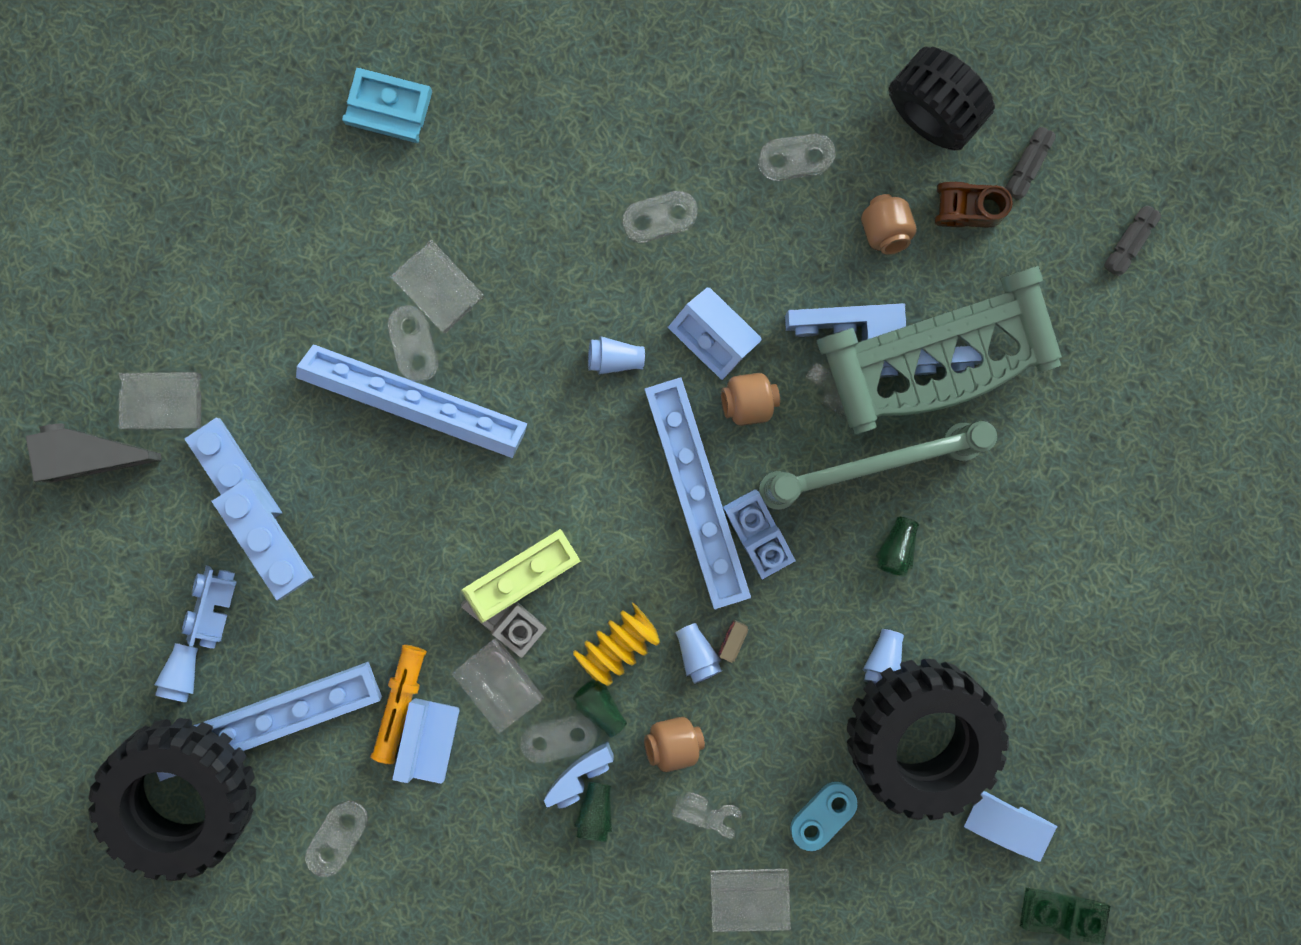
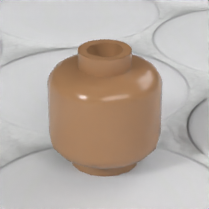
(888, 224)
(749, 399)
(674, 744)

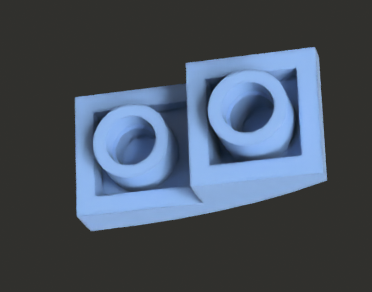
(759, 534)
(570, 784)
(1010, 827)

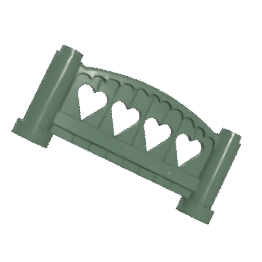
(1017, 312)
(959, 443)

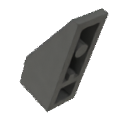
(69, 454)

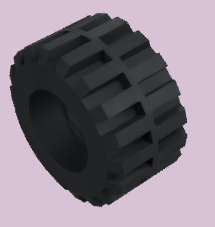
(941, 98)

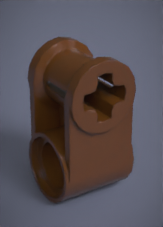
(963, 204)

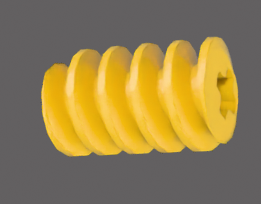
(618, 646)

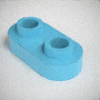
(823, 816)

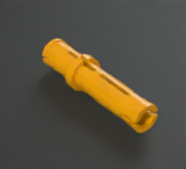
(401, 693)

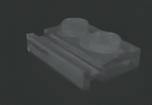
(437, 286)
(160, 401)
(497, 685)
(750, 900)

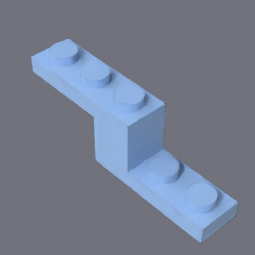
(874, 322)
(248, 509)

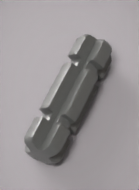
(1030, 162)
(1132, 240)

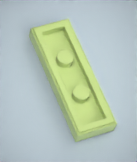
(520, 576)

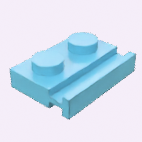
(387, 105)

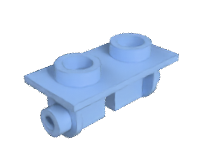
(204, 622)

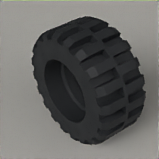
(955, 774)
(144, 836)

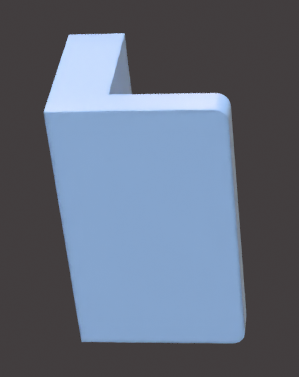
(714, 332)
(426, 741)

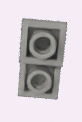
(512, 627)

